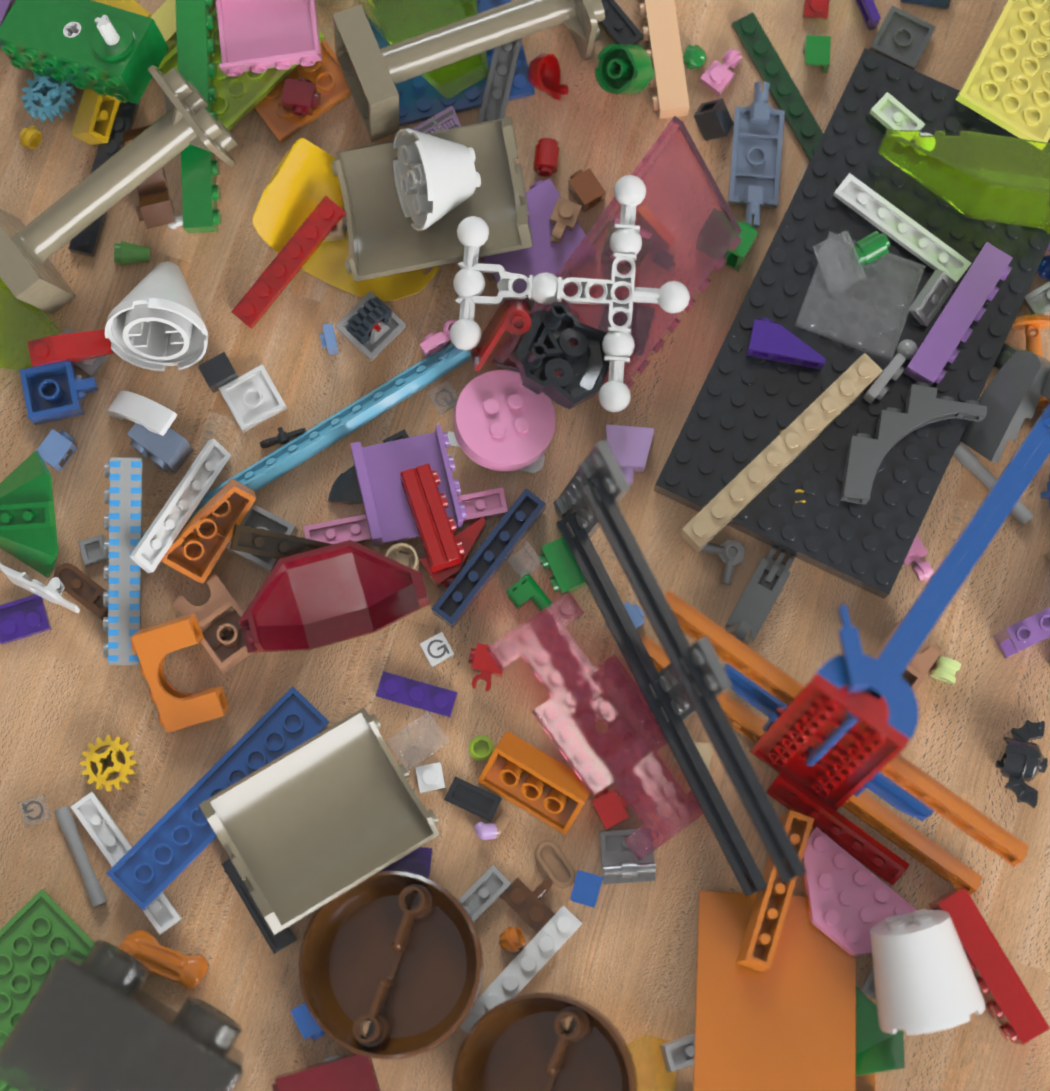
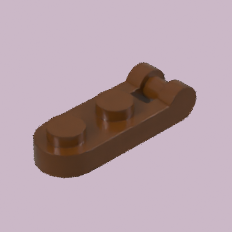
(81, 588)

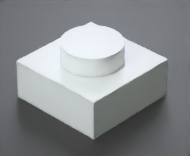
(430, 777)

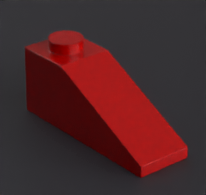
(69, 347)
(469, 539)

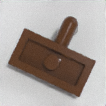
(528, 903)

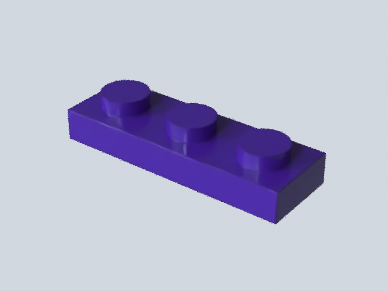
(416, 694)

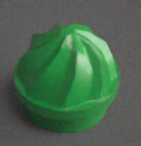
(694, 57)

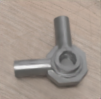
(730, 553)

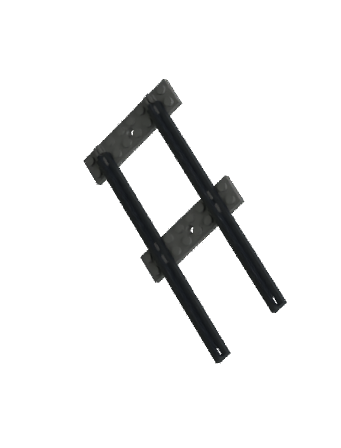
(683, 686)

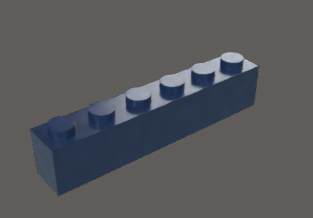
(489, 558)

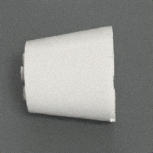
(922, 974)

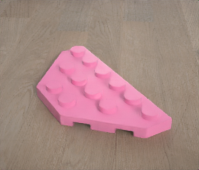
(846, 895)

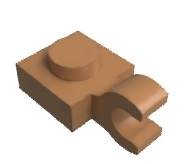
(563, 216)

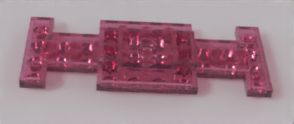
(579, 702)

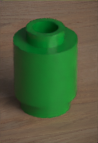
(872, 247)

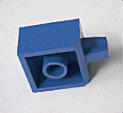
(54, 391)

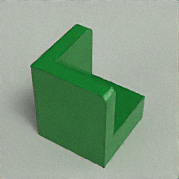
(817, 51)

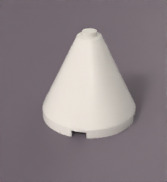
(158, 322)

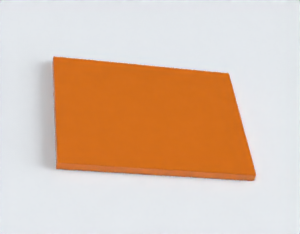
(775, 1025)

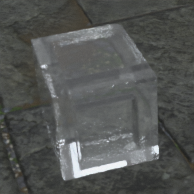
(524, 561)

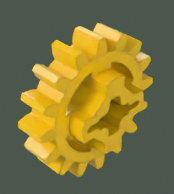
(113, 753)

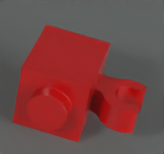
(484, 663)
(610, 808)

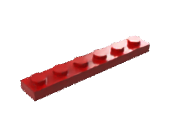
(288, 262)
(838, 828)

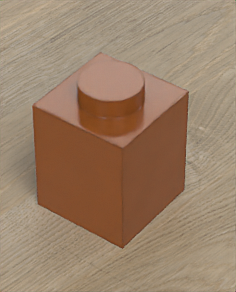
(586, 189)

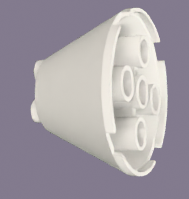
(432, 176)

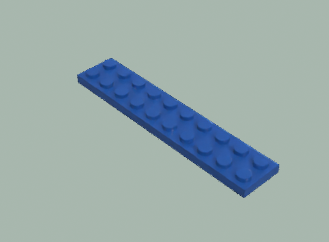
(184, 829)

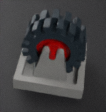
(371, 326)

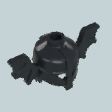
(1023, 761)

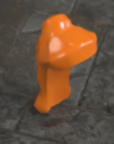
(165, 962)

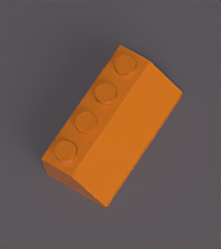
(535, 782)

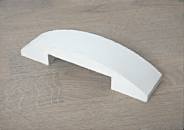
(142, 411)

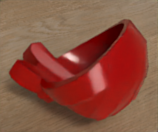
(545, 75)

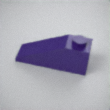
(778, 344)

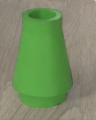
(129, 253)

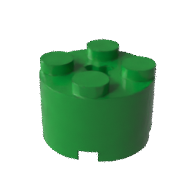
(624, 69)

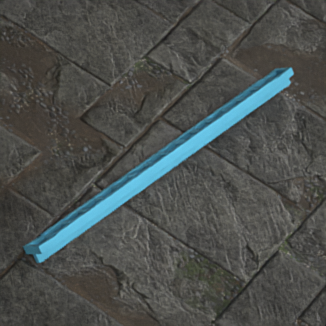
(346, 420)

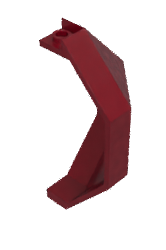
(330, 598)

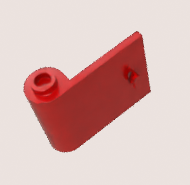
(510, 316)

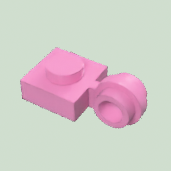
(718, 75)
(435, 342)
(916, 552)

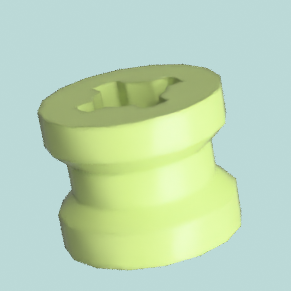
(945, 670)

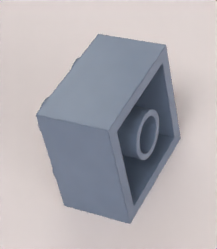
(166, 451)

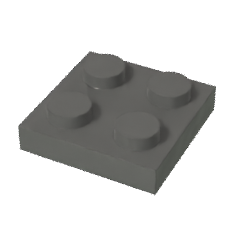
(902, 37)

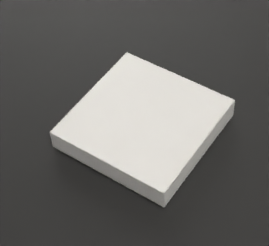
(252, 398)

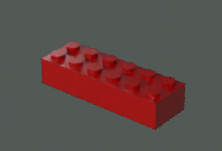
(994, 973)

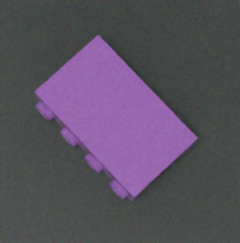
(1024, 633)

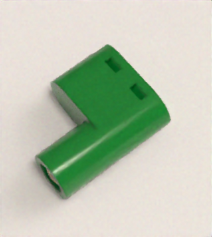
(528, 590)

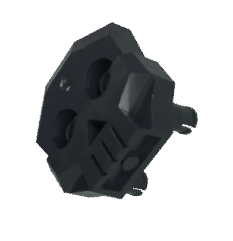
(547, 350)

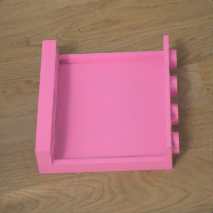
(267, 35)

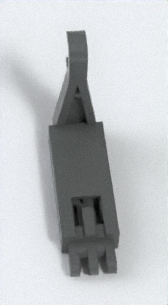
(757, 598)

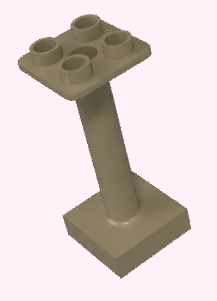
(375, 71)
(27, 248)

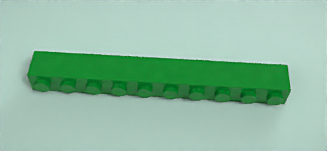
(198, 165)

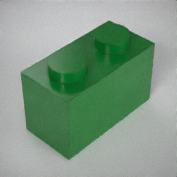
(562, 567)

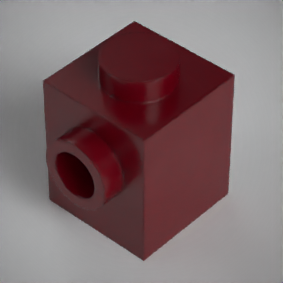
(300, 97)

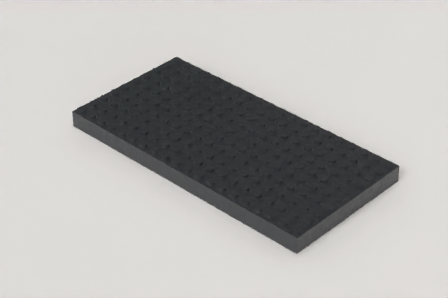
(755, 398)

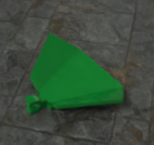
(29, 515)
(874, 1048)

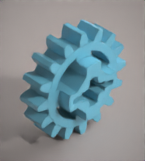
(48, 95)

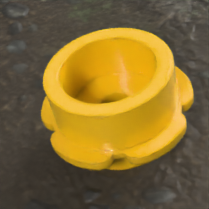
(30, 137)

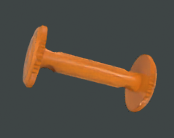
(1034, 323)

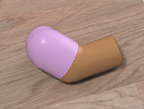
(493, 830)

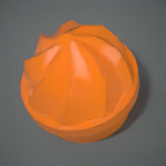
(512, 939)

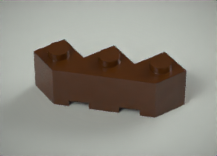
(154, 198)

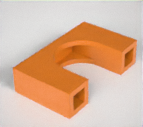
(175, 707)

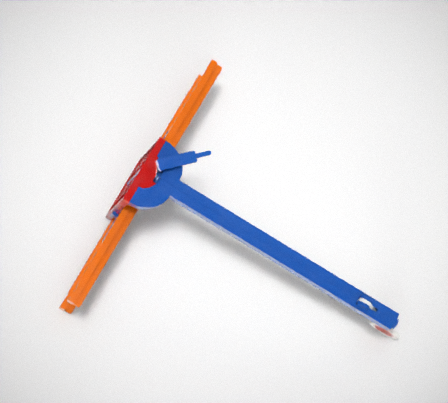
(857, 709)

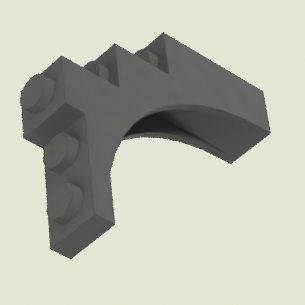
(921, 409)

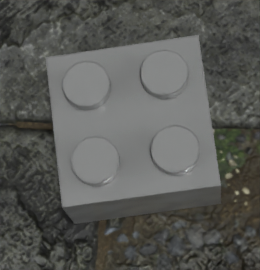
(263, 520)

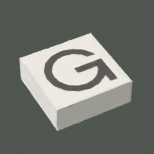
(437, 649)

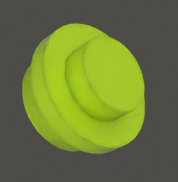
(481, 748)

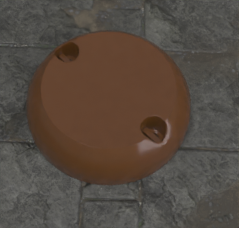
(391, 966)
(530, 1049)

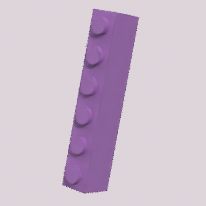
(958, 315)

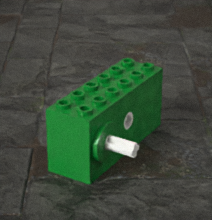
(84, 45)

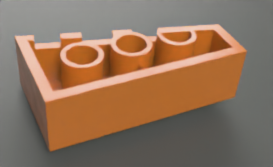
(209, 531)

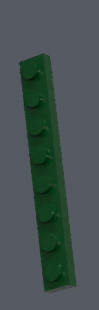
(781, 84)

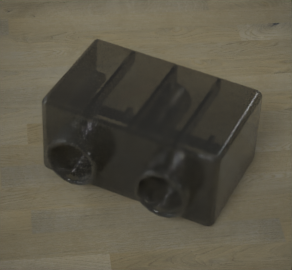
(103, 1033)

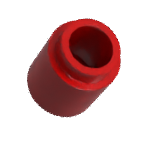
(546, 157)

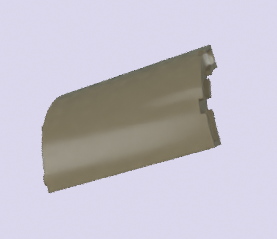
(383, 237)
(319, 820)

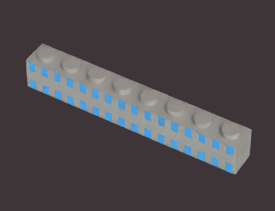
(122, 573)

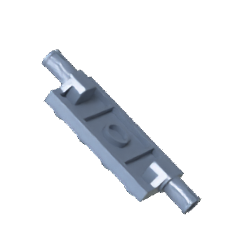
(756, 155)

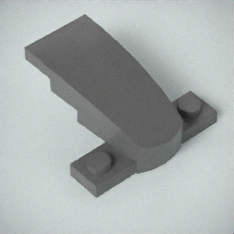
(1009, 400)

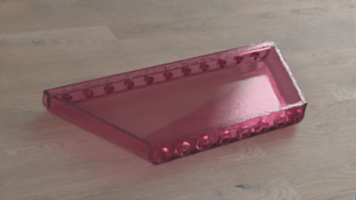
(683, 236)

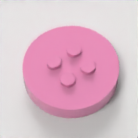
(503, 421)

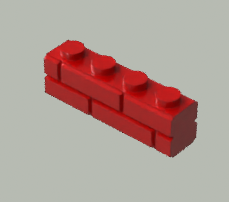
(431, 518)

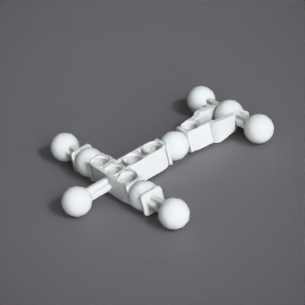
(548, 288)

